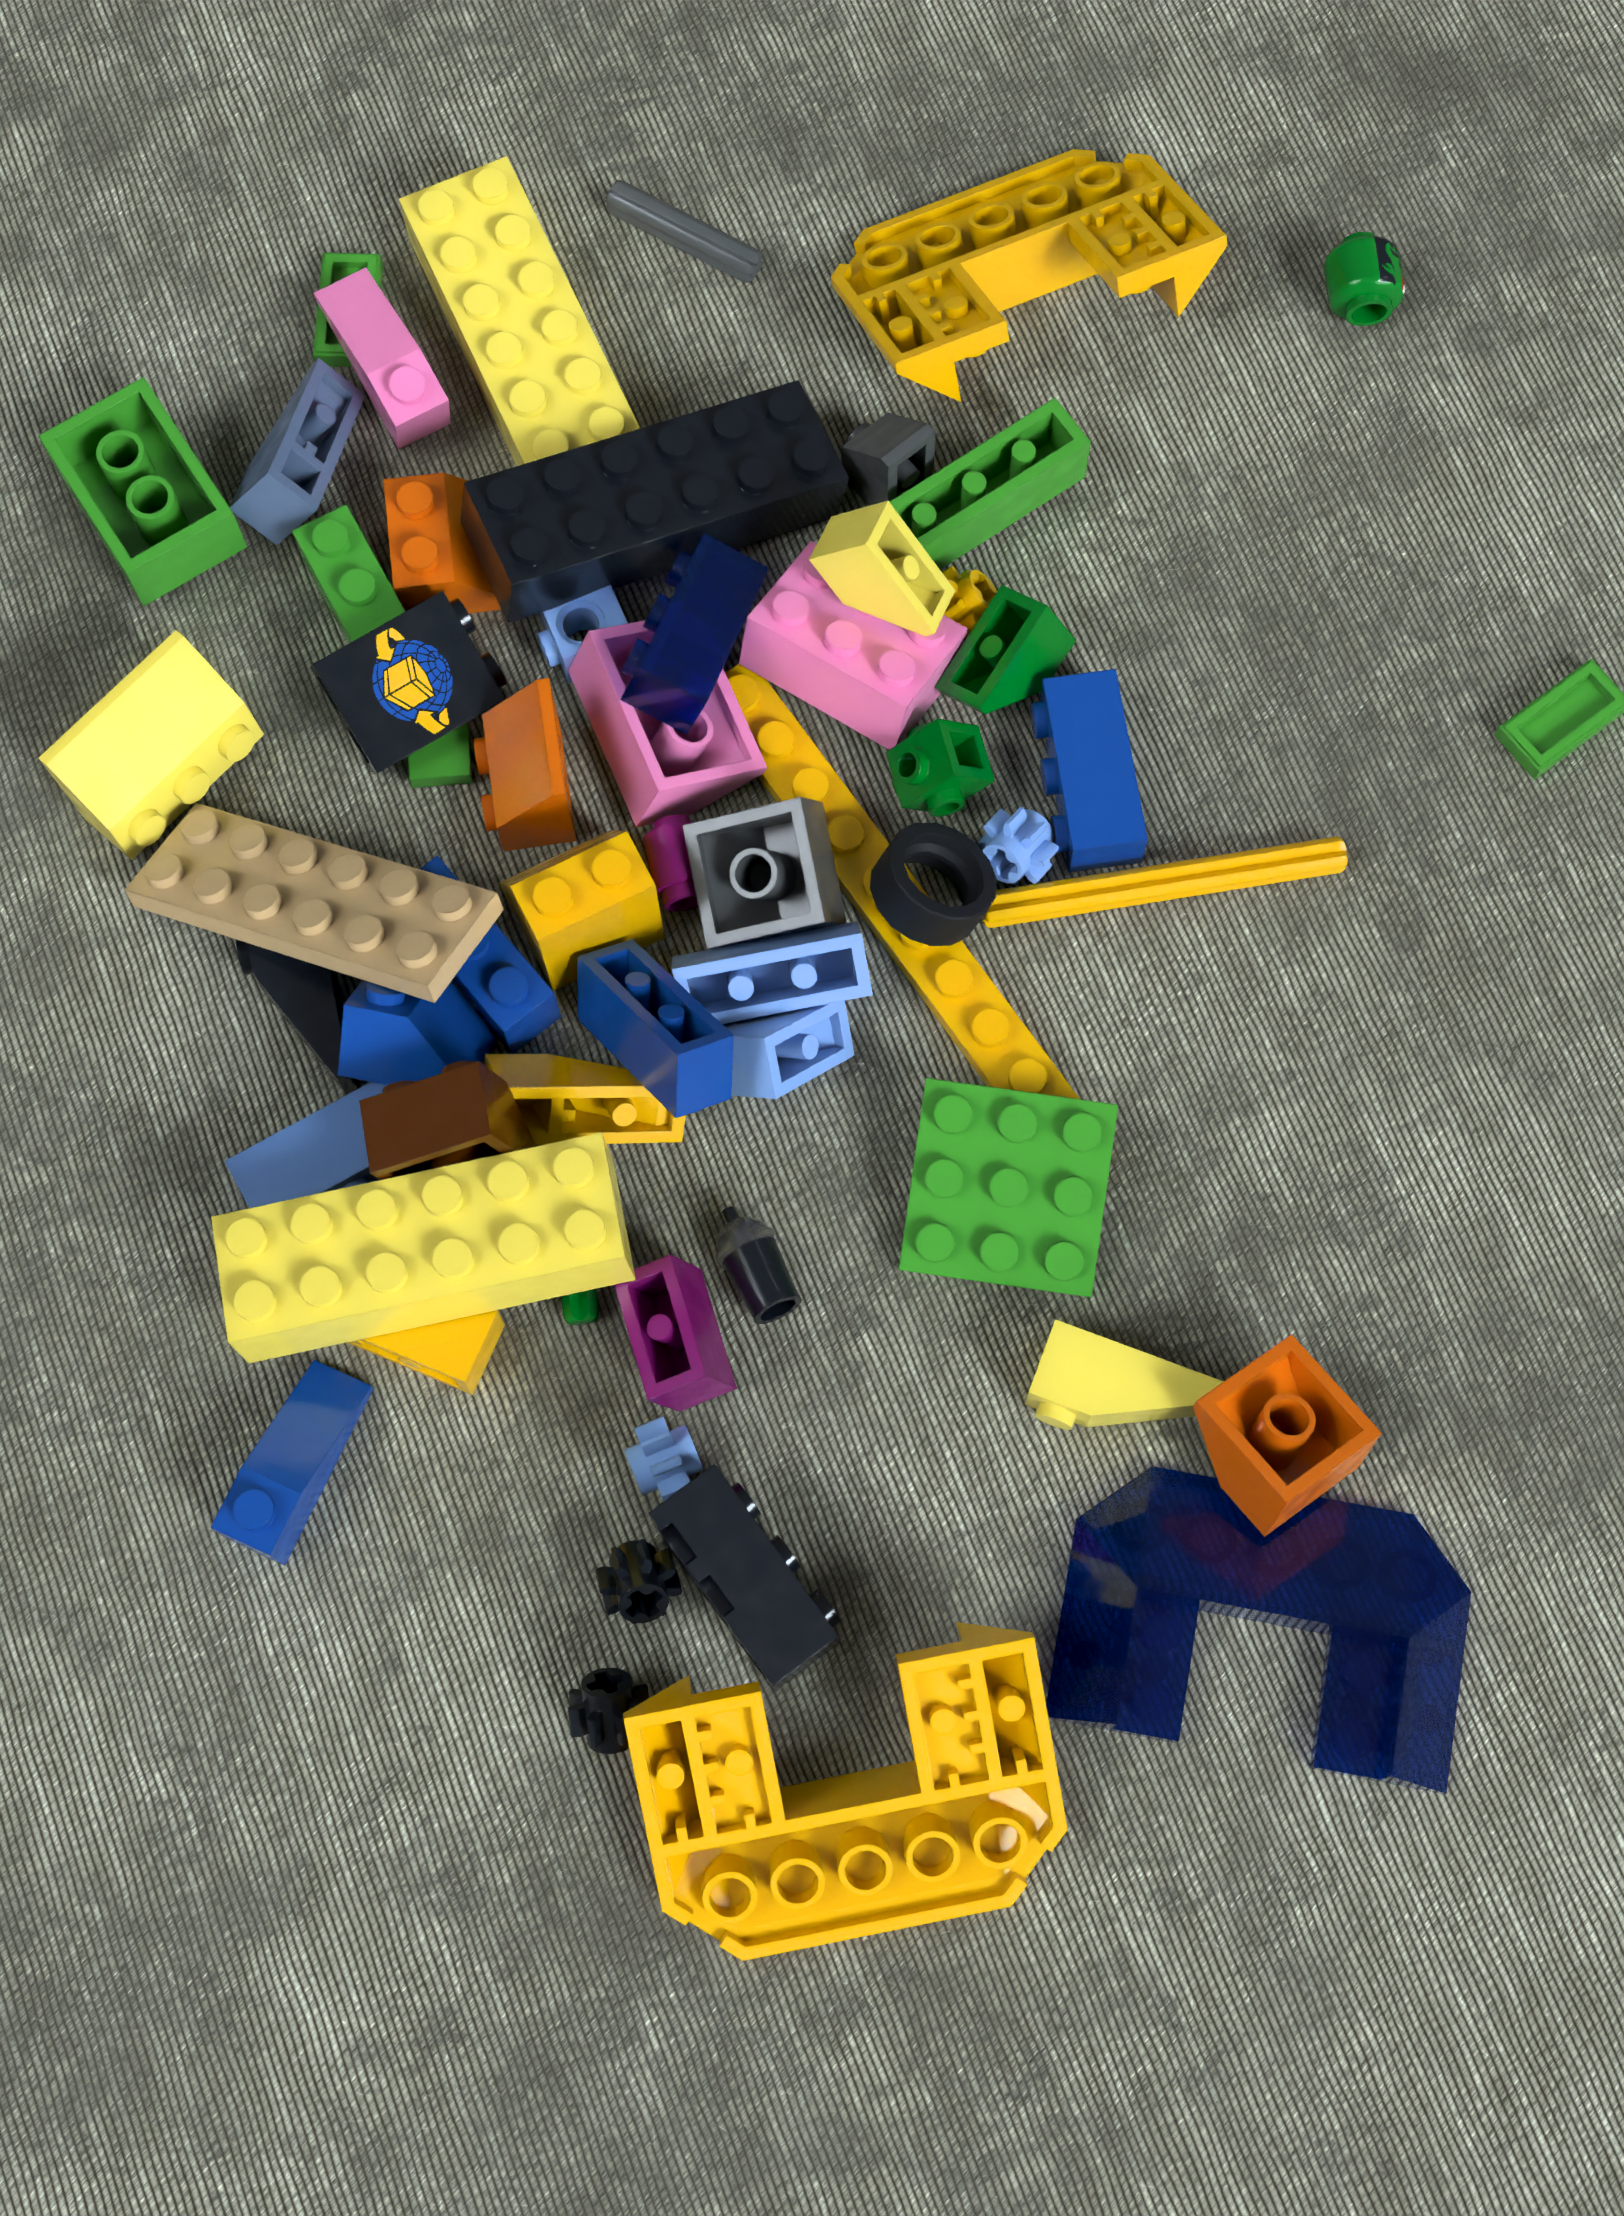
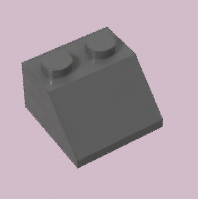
(764, 872)

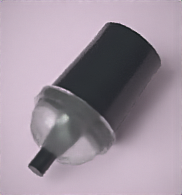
(756, 1267)

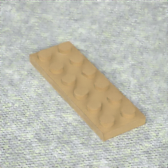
(316, 901)

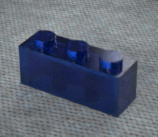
(691, 632)

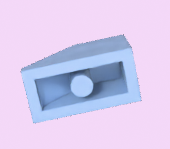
(788, 1049)

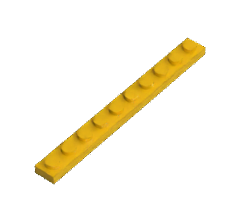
(943, 976)

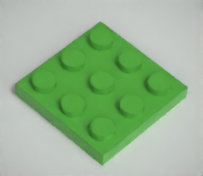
(1008, 1187)

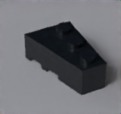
(746, 1576)

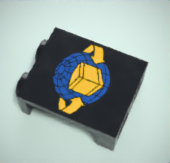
(410, 681)

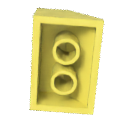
(152, 745)

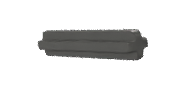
(684, 231)

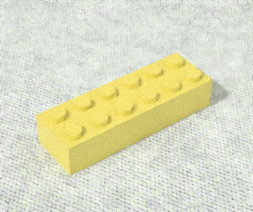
(515, 314)
(422, 1248)

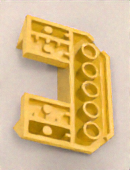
(942, 274)
(859, 1848)

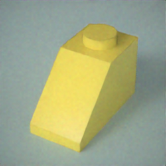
(882, 568)

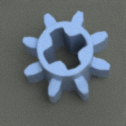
(1018, 845)
(662, 1458)

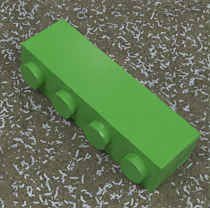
(995, 483)

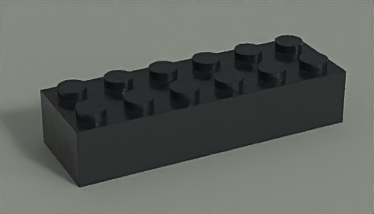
(644, 495)

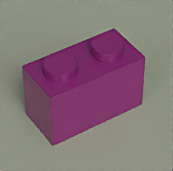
(675, 1334)

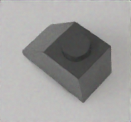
(888, 457)

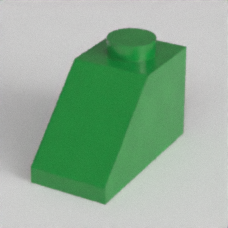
(1006, 653)

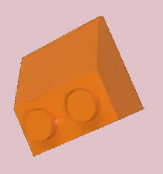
(430, 544)
(526, 770)
(1282, 1434)

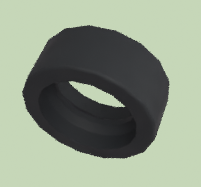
(950, 855)

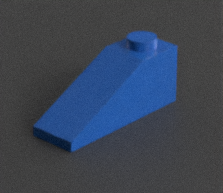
(292, 1463)

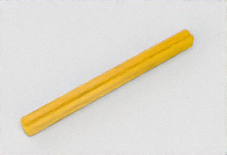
(1167, 881)

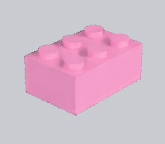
(845, 659)

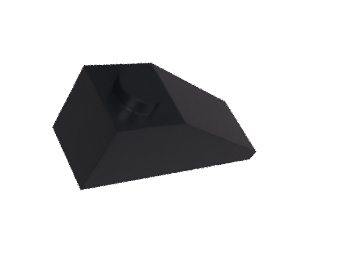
(307, 1000)

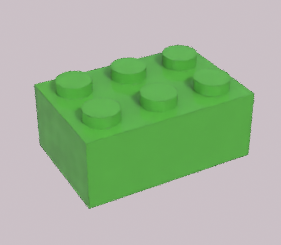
(143, 491)

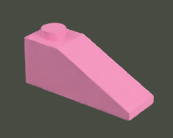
(385, 358)

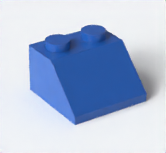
(408, 1038)

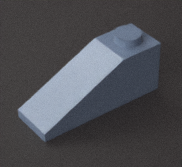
(298, 454)

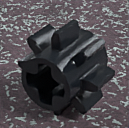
(638, 1581)
(599, 1708)

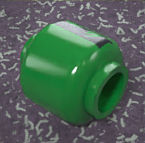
(1364, 279)

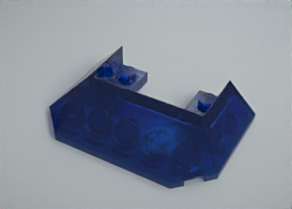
(1332, 1569)

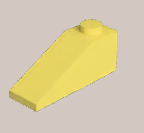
(1109, 1383)

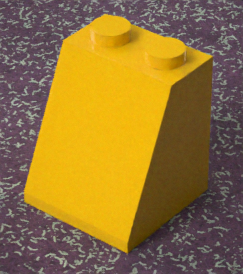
(585, 903)

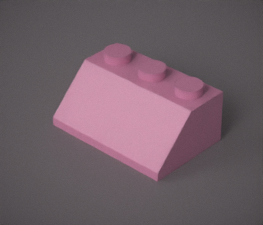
(652, 762)

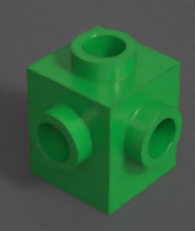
(939, 767)

